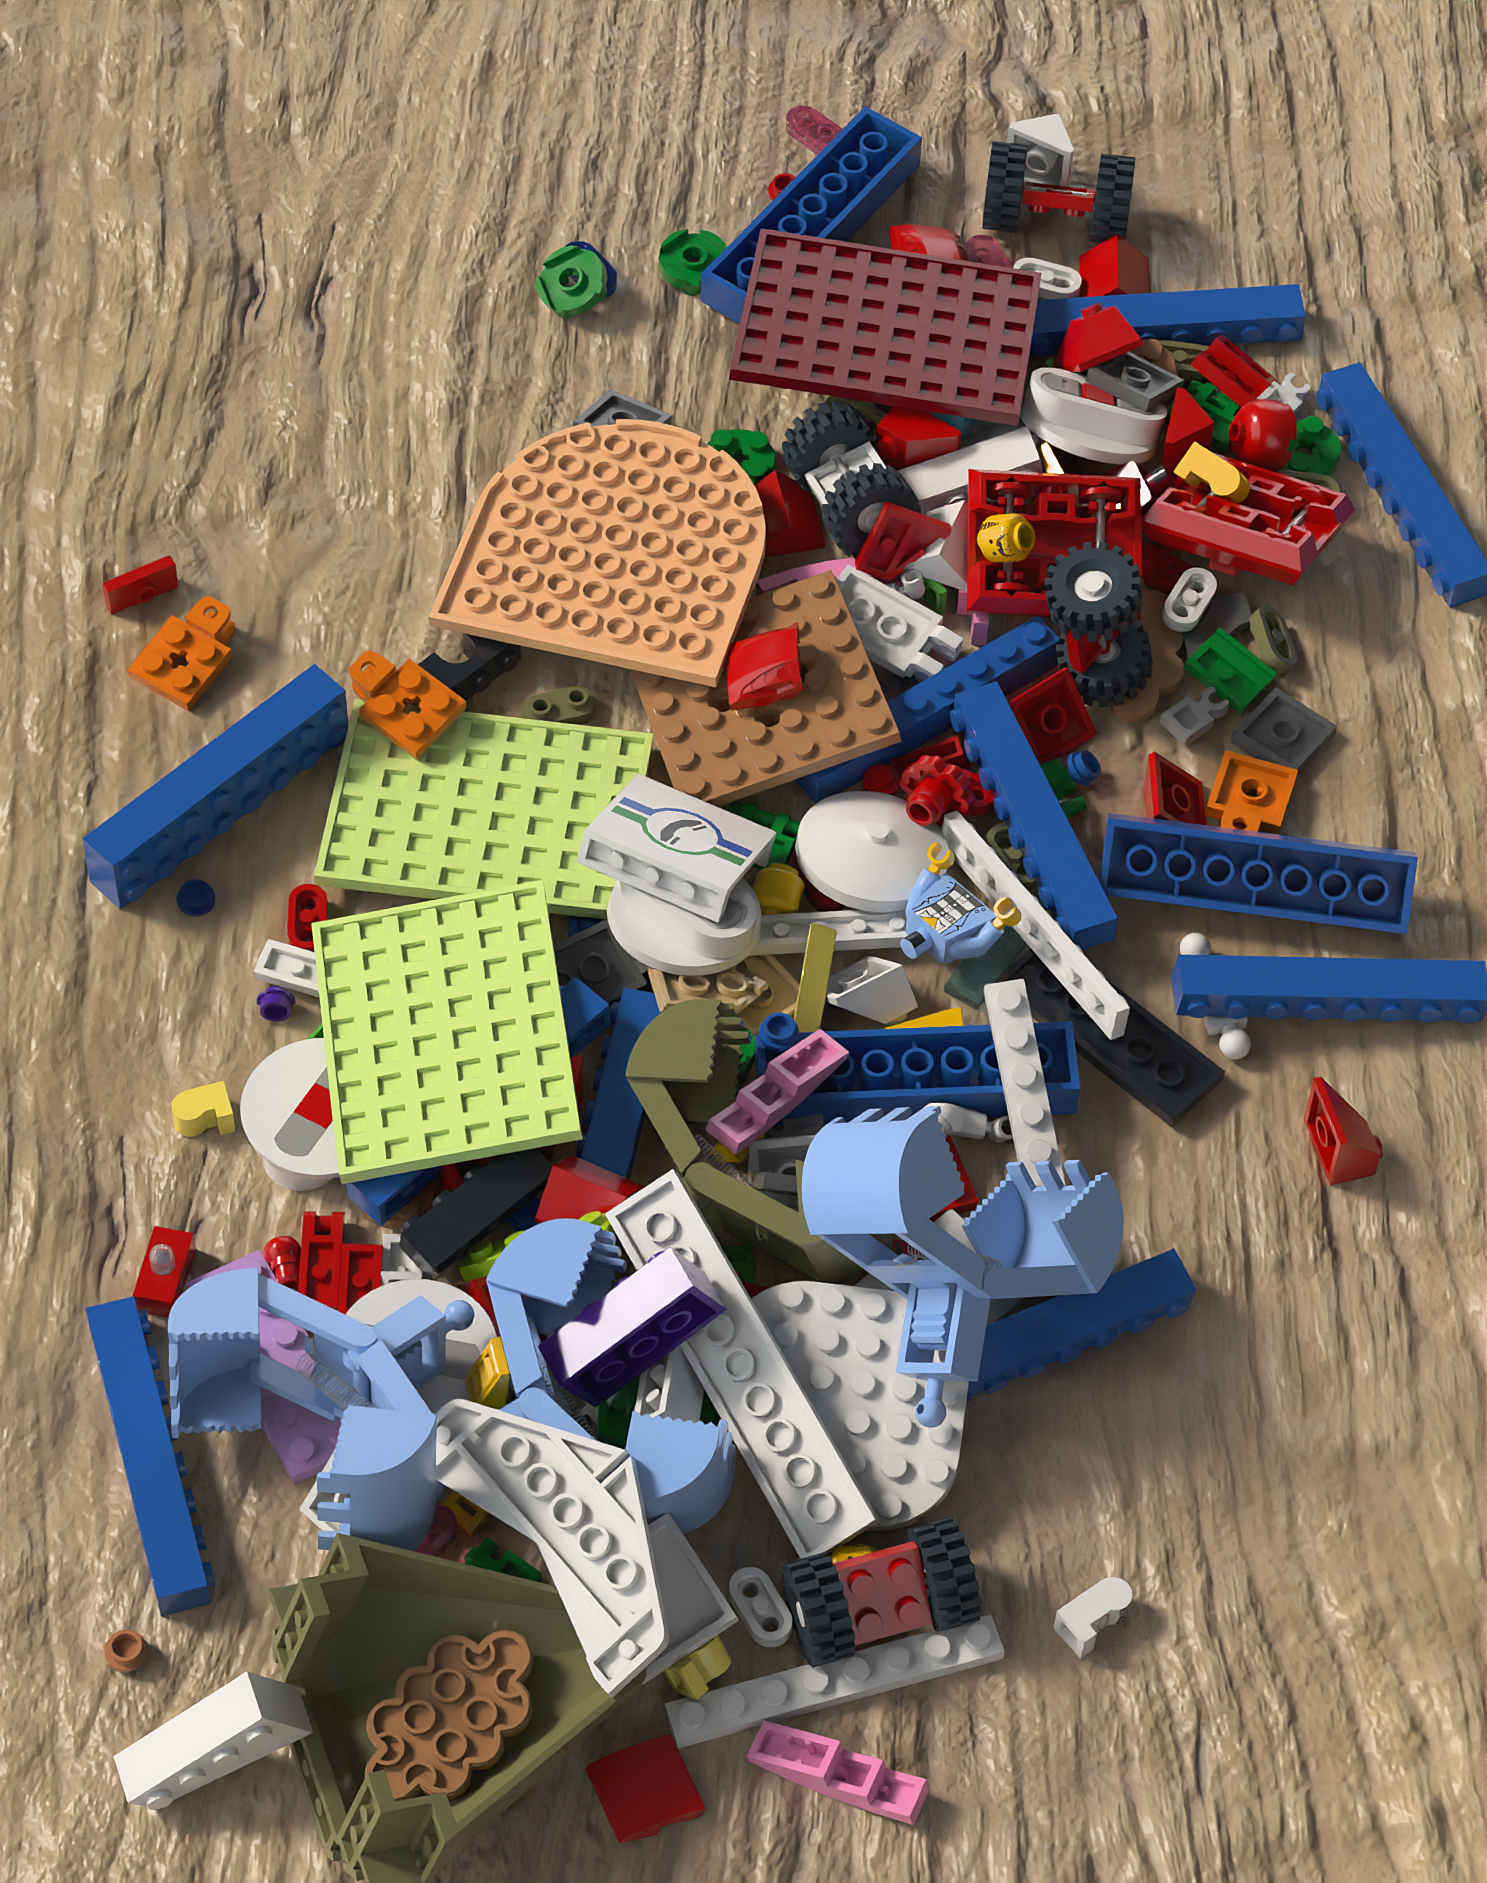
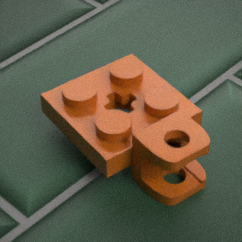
(203, 644)
(389, 691)
(1242, 812)

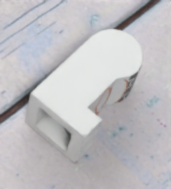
(1091, 1612)

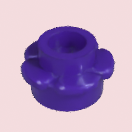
(276, 1003)

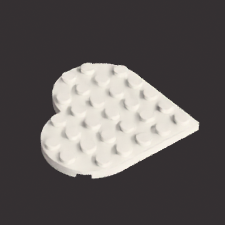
(846, 1359)

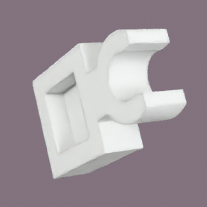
(1286, 393)

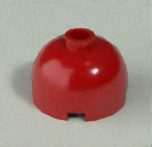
(1263, 433)

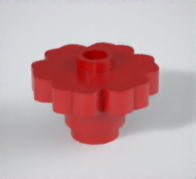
(935, 790)

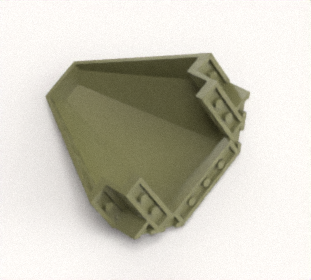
(348, 1643)

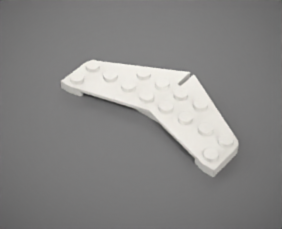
(586, 1529)

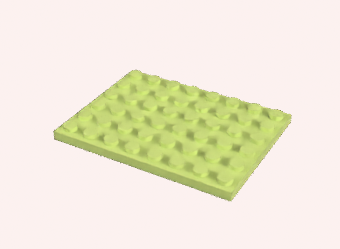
(477, 809)
(444, 1032)

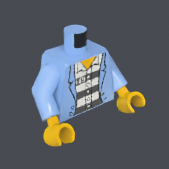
(950, 919)

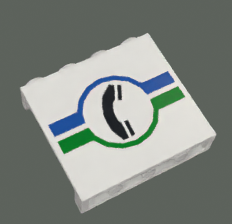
(674, 846)

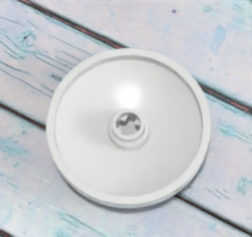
(865, 850)

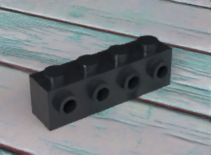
(474, 1209)

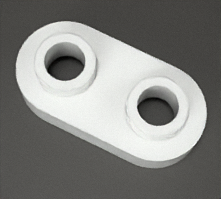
(1056, 280)
(1188, 602)
(762, 1609)

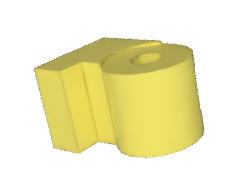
(203, 1109)
(698, 1669)

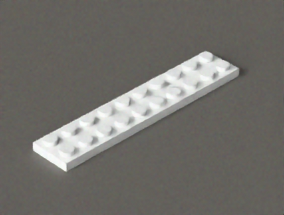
(751, 1379)

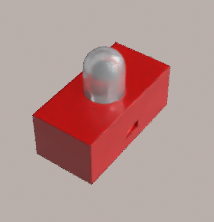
(164, 1270)

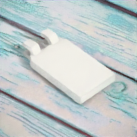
(896, 628)

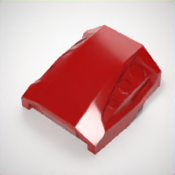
(927, 240)
(764, 668)

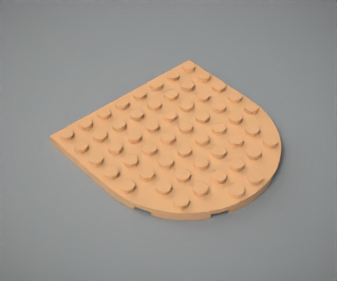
(612, 551)

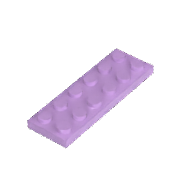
(296, 1433)

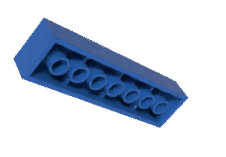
(823, 201)
(216, 787)
(1258, 873)
(930, 1066)

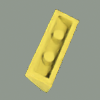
(815, 978)

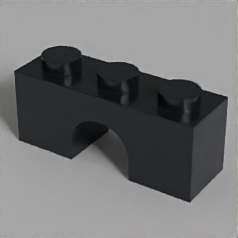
(486, 662)

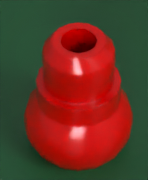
(283, 1257)

